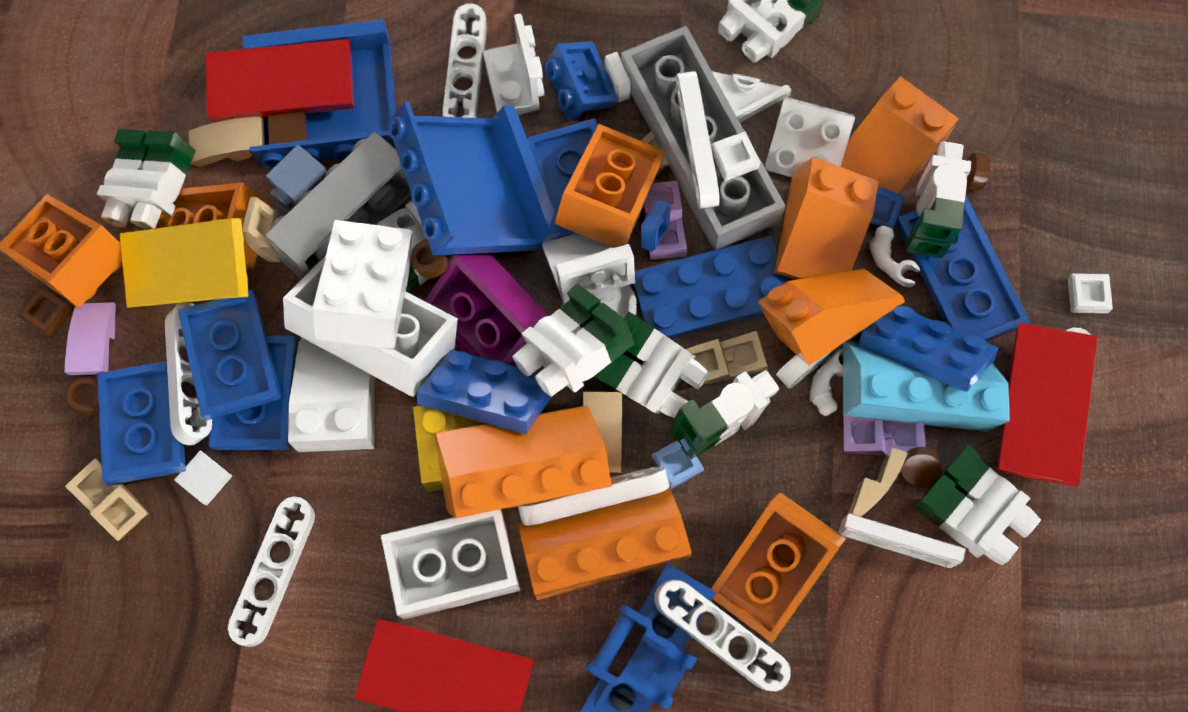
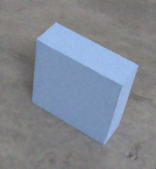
(676, 463)

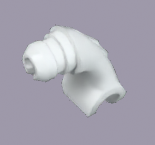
(881, 251)
(821, 390)

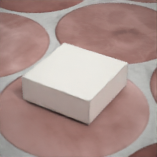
(617, 76)
(735, 156)
(1090, 293)
(203, 478)

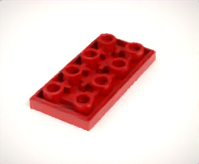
(279, 80)
(1048, 404)
(439, 673)

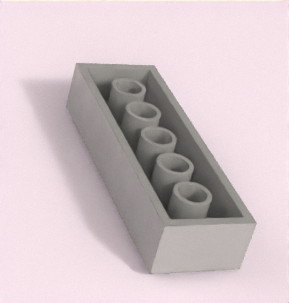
(745, 202)

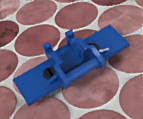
(656, 661)

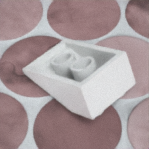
(330, 403)

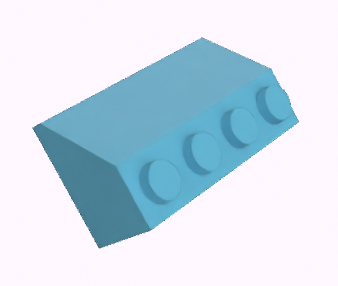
(893, 392)

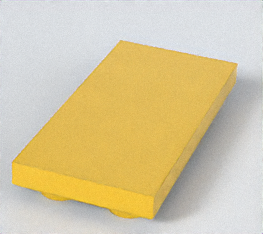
(184, 263)

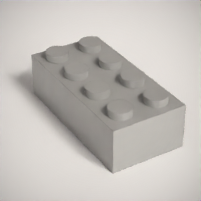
(357, 190)

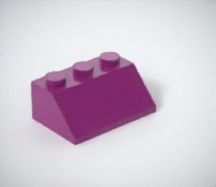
(488, 307)

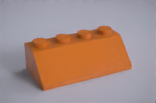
(501, 468)
(604, 544)

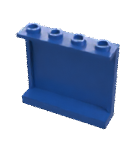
(336, 132)
(474, 182)

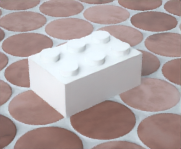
(362, 284)
(449, 563)

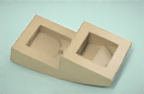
(226, 139)
(256, 226)
(730, 357)
(607, 413)
(871, 491)
(110, 505)

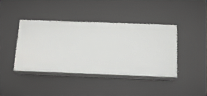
(901, 541)

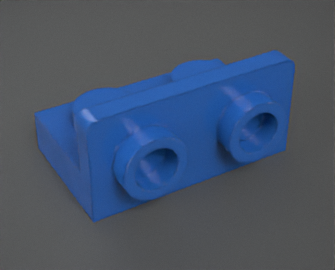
(579, 79)

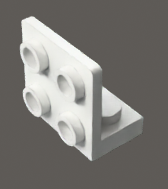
(516, 72)
(805, 133)
(589, 263)

